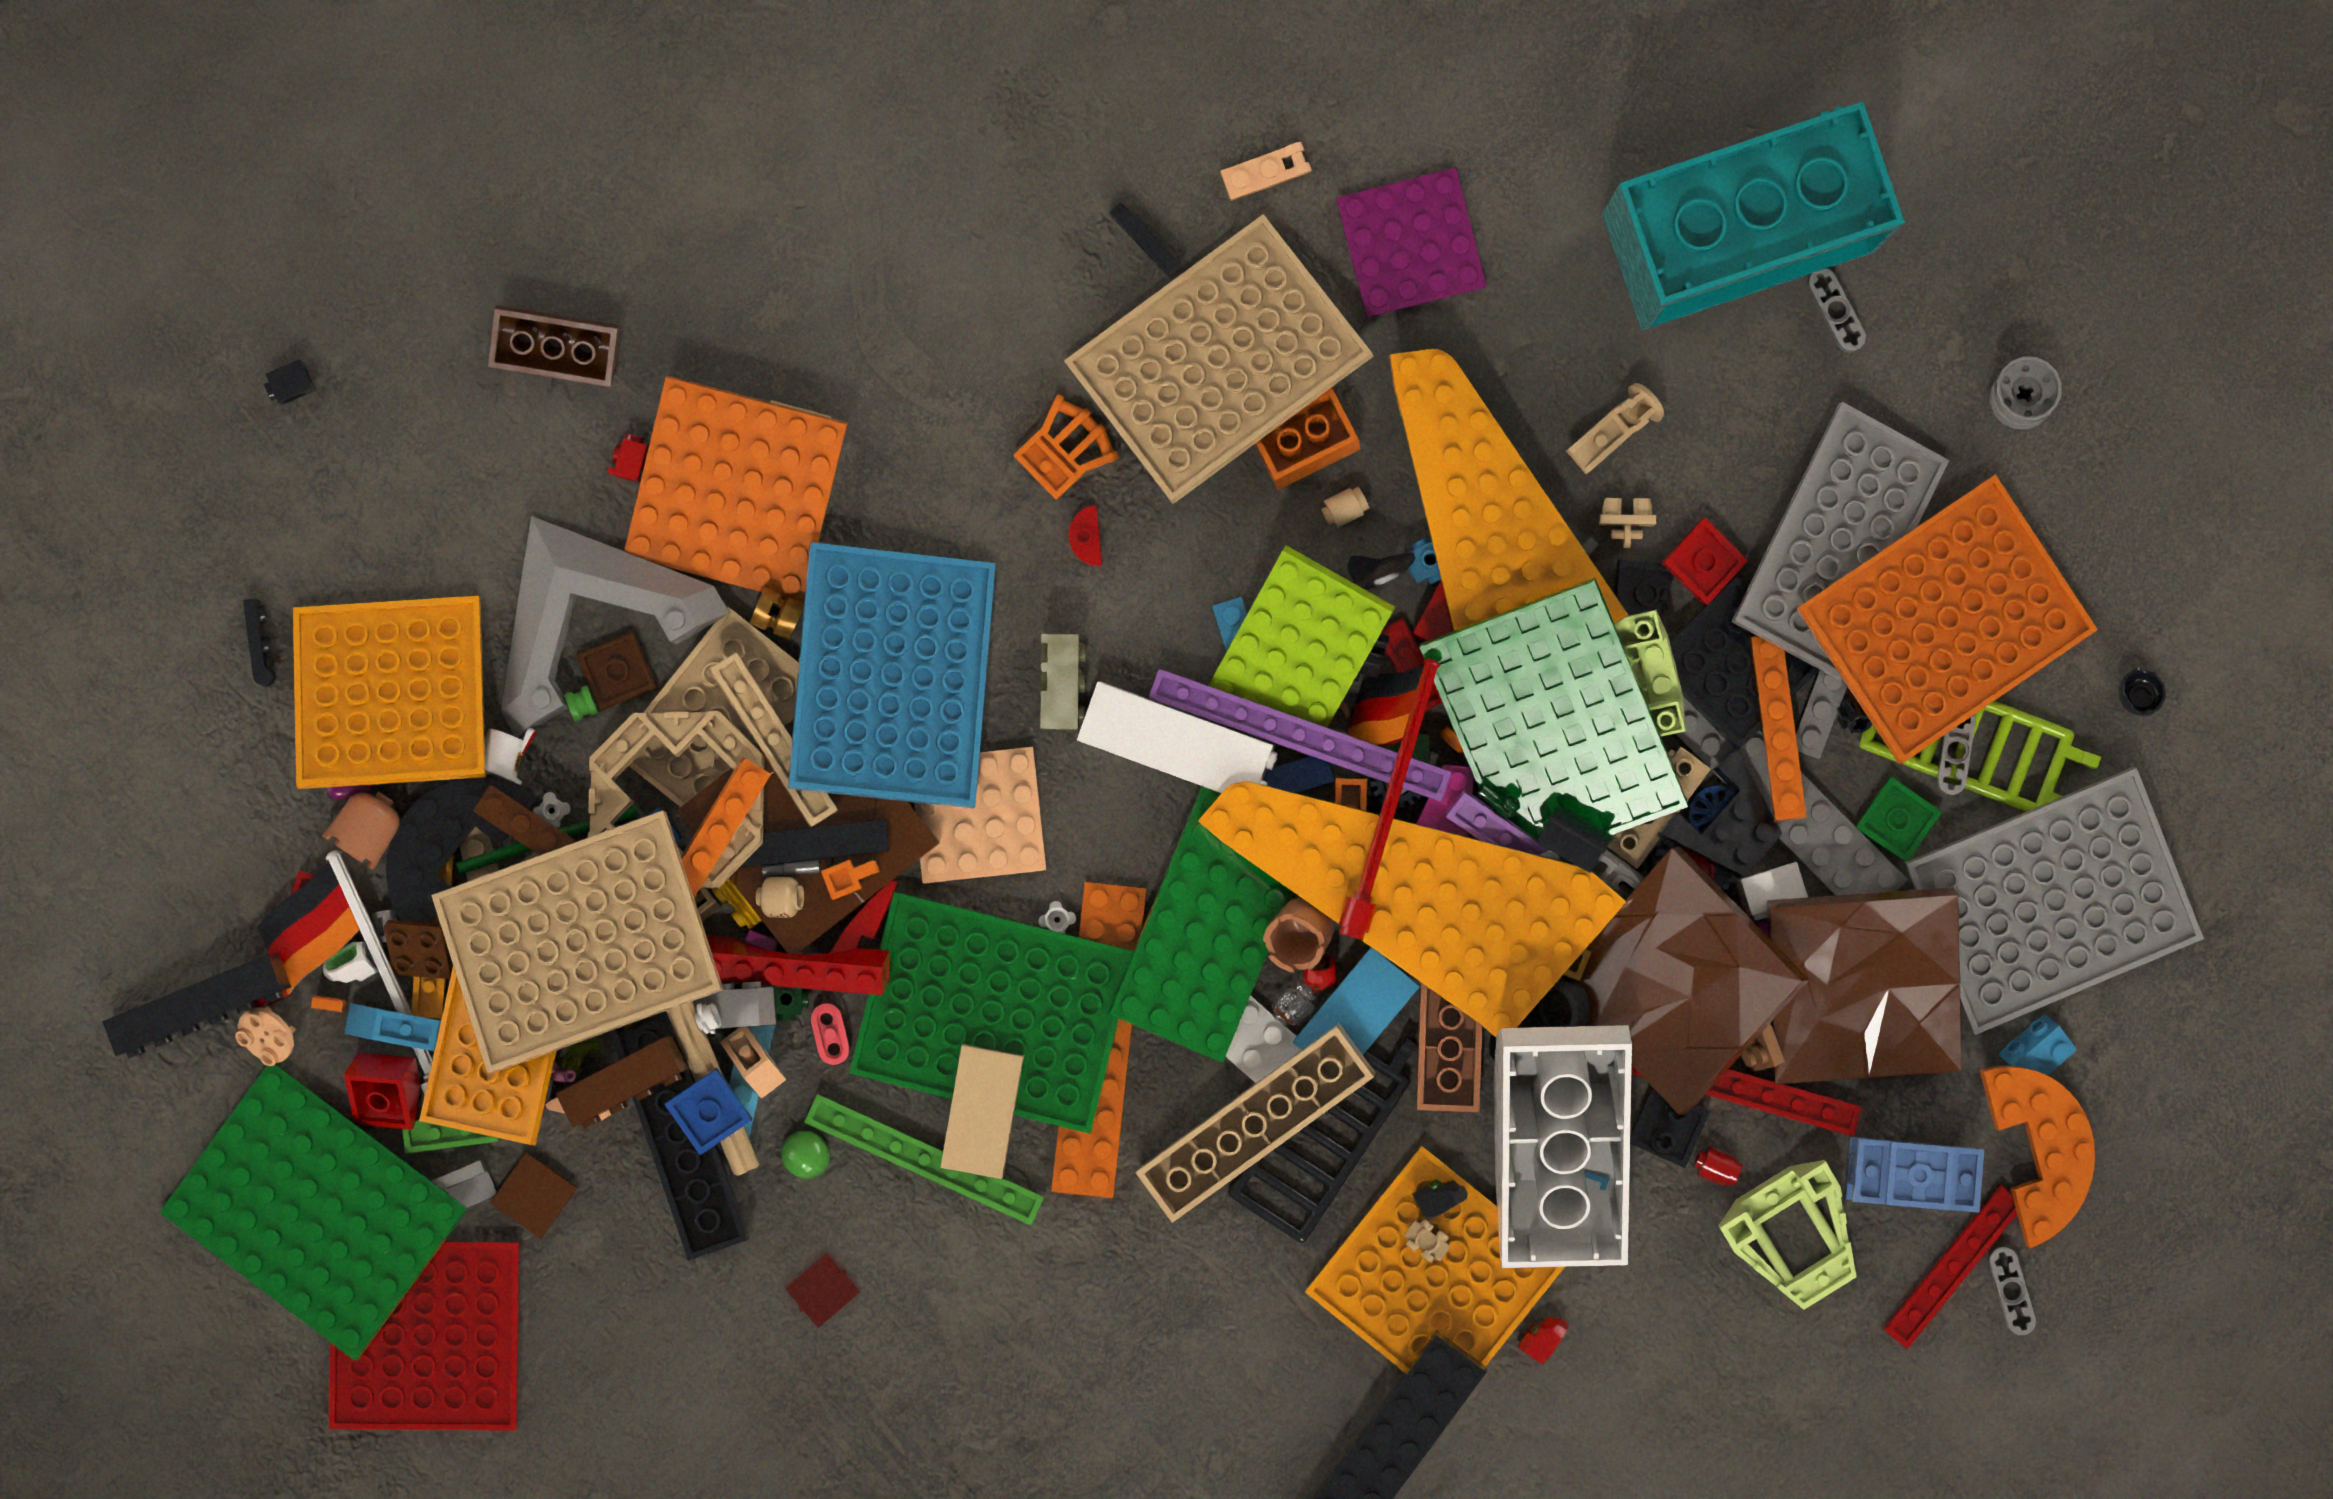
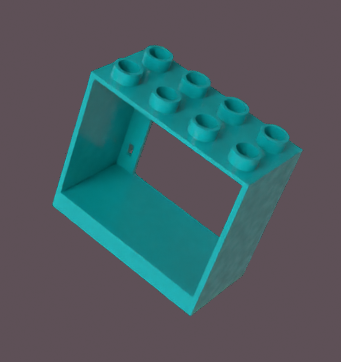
(1752, 215)

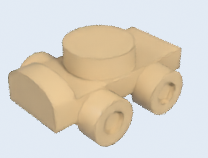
(1421, 1236)

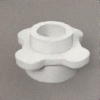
(551, 801)
(1056, 910)
(707, 1018)

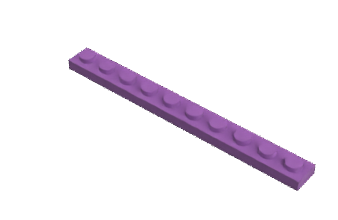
(1295, 733)

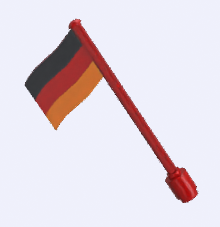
(1384, 714)

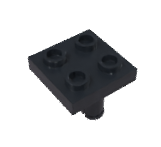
(1665, 1131)

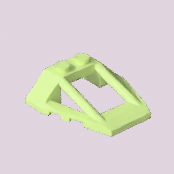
(1808, 1185)

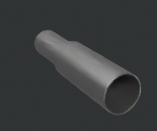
(792, 868)

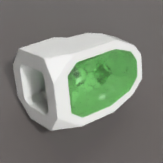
(350, 964)

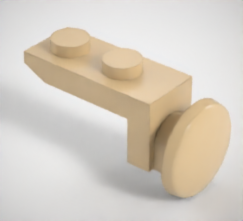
(1616, 427)

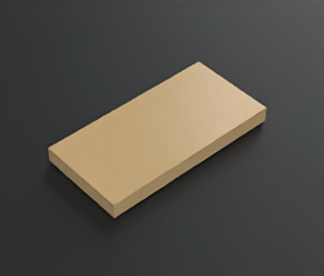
(982, 1111)

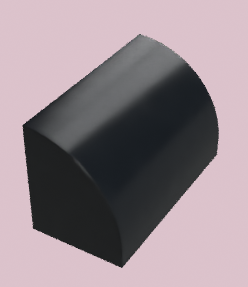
(1574, 839)

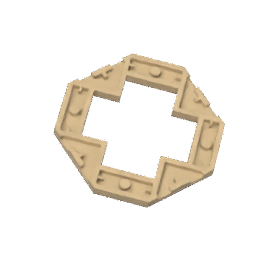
(677, 733)

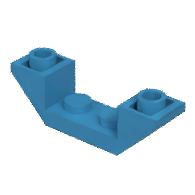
(392, 1027)

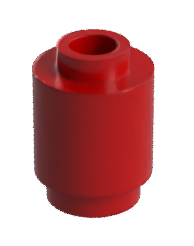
(1717, 1167)

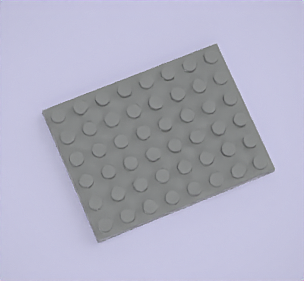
(2060, 899)

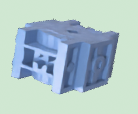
(1914, 1174)

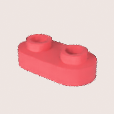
(830, 1034)

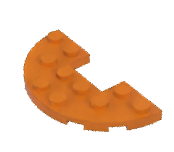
(2058, 1141)

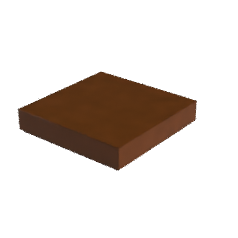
(616, 671)
(533, 1195)

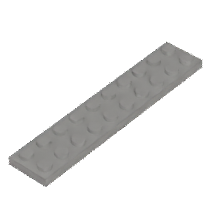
(1822, 841)

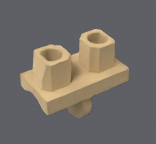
(1641, 517)

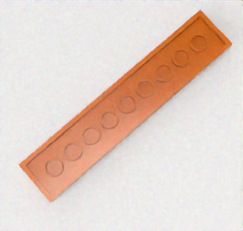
(1083, 1160)

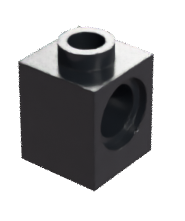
(289, 383)

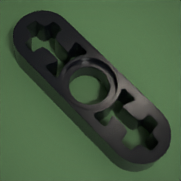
(1145, 239)

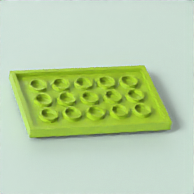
(1302, 640)

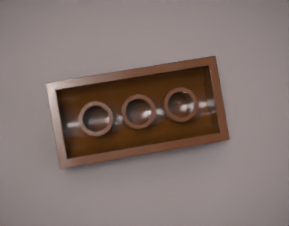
(554, 346)

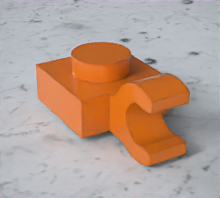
(844, 878)

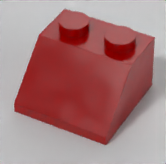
(383, 1090)

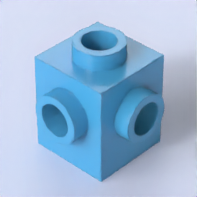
(1419, 569)

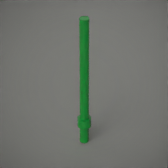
(519, 848)

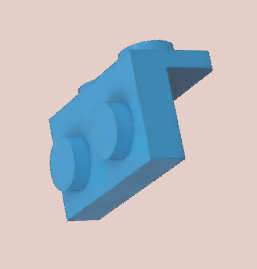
(2039, 1047)

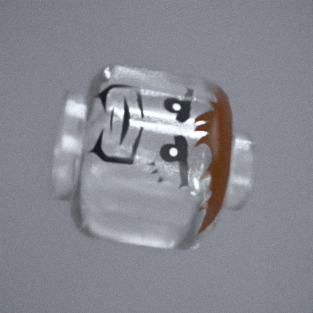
(1293, 1003)

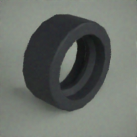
(1577, 998)

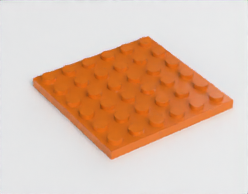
(734, 487)

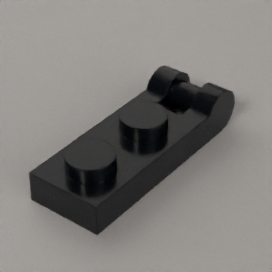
(258, 643)

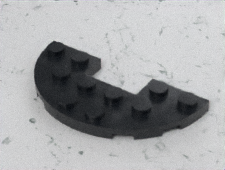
(431, 836)

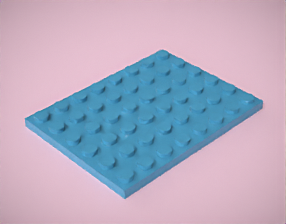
(891, 675)

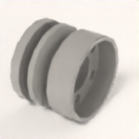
(2023, 376)

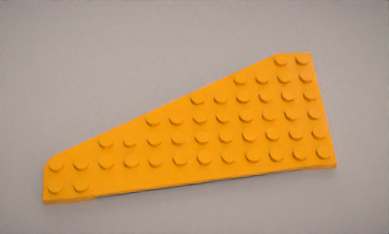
(1484, 509)
(1450, 910)

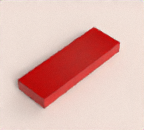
(1406, 655)

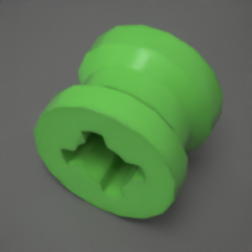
(581, 703)

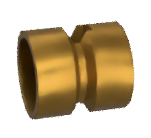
(787, 618)

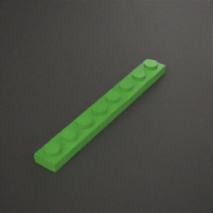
(921, 1159)

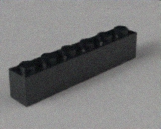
(197, 1004)

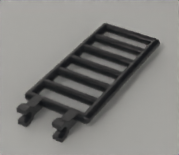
(1350, 1157)

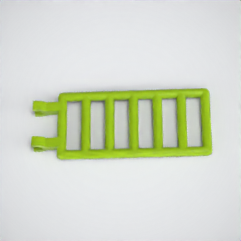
(1981, 786)

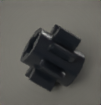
(1853, 716)

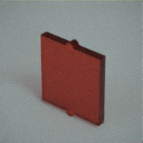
(822, 1290)

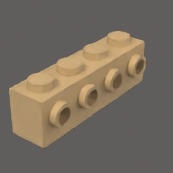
(1637, 842)

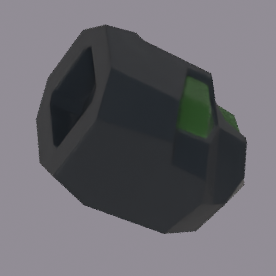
(1439, 1197)

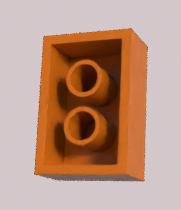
(1308, 441)

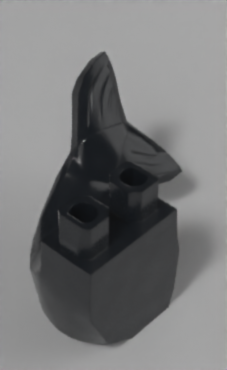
(1369, 574)

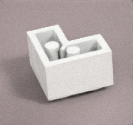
(1773, 884)

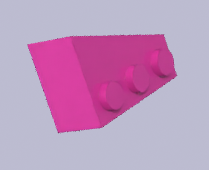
(1434, 811)

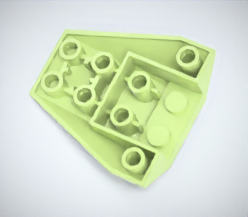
(1655, 669)

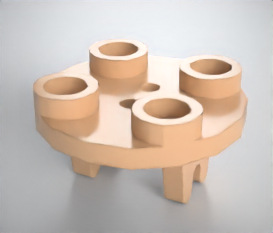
(265, 1035)

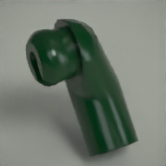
(1505, 807)

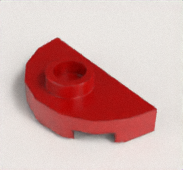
(1085, 536)

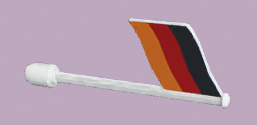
(319, 923)

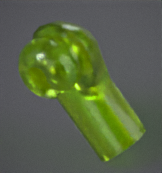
(577, 1052)

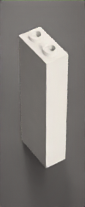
(1173, 740)

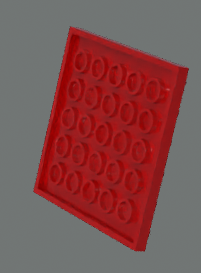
(443, 1351)

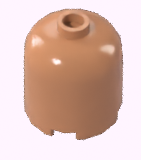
(364, 827)
(1298, 936)

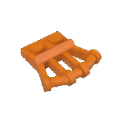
(1048, 460)

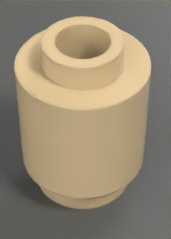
(1345, 507)

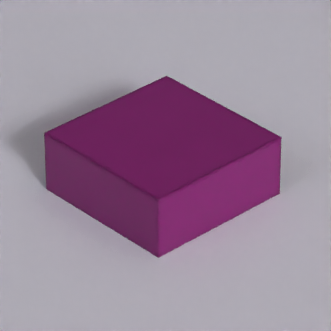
(760, 940)

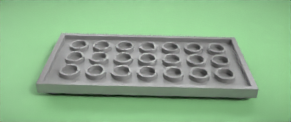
(1850, 504)

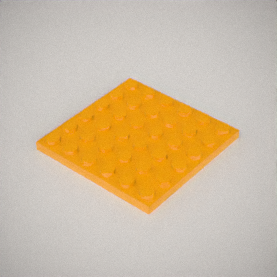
(388, 692)
(1402, 1298)

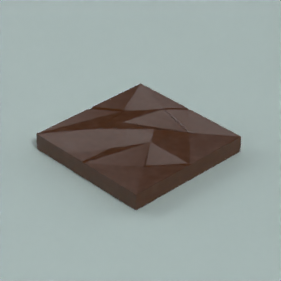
(907, 838)
(1686, 979)
(1877, 986)

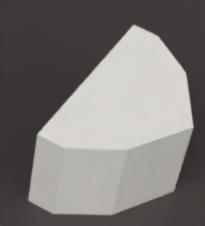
(1556, 1115)

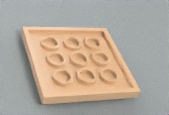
(999, 833)

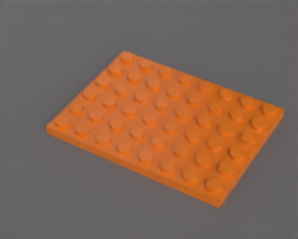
(1947, 619)

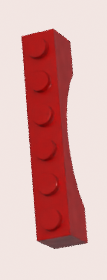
(847, 971)

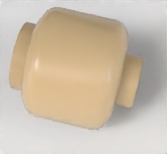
(780, 897)

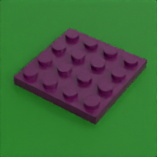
(1411, 242)

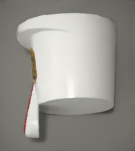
(505, 753)

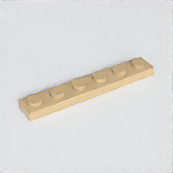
(768, 733)

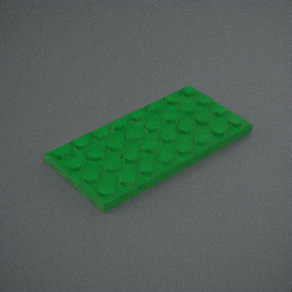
(1200, 943)

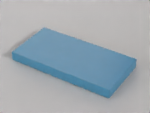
(1362, 1002)

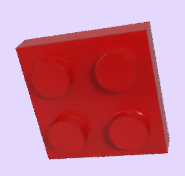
(1704, 561)

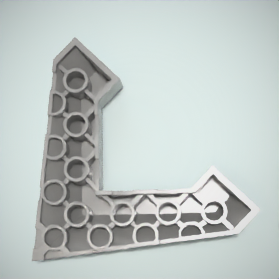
(569, 565)

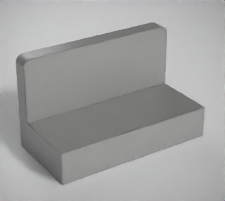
(468, 1184)

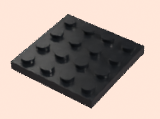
(1718, 668)

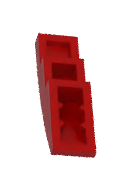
(867, 921)

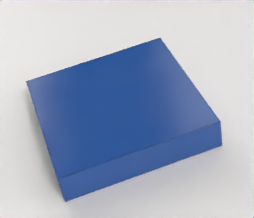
(708, 1111)

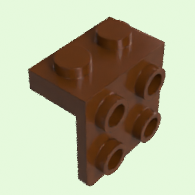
(418, 949)

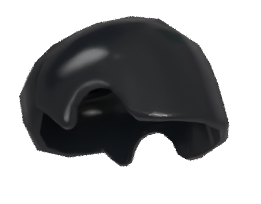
(2141, 692)

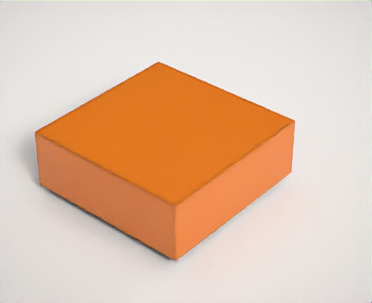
(329, 1003)

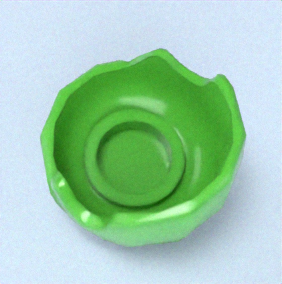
(805, 1154)

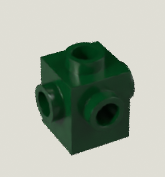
(788, 1012)

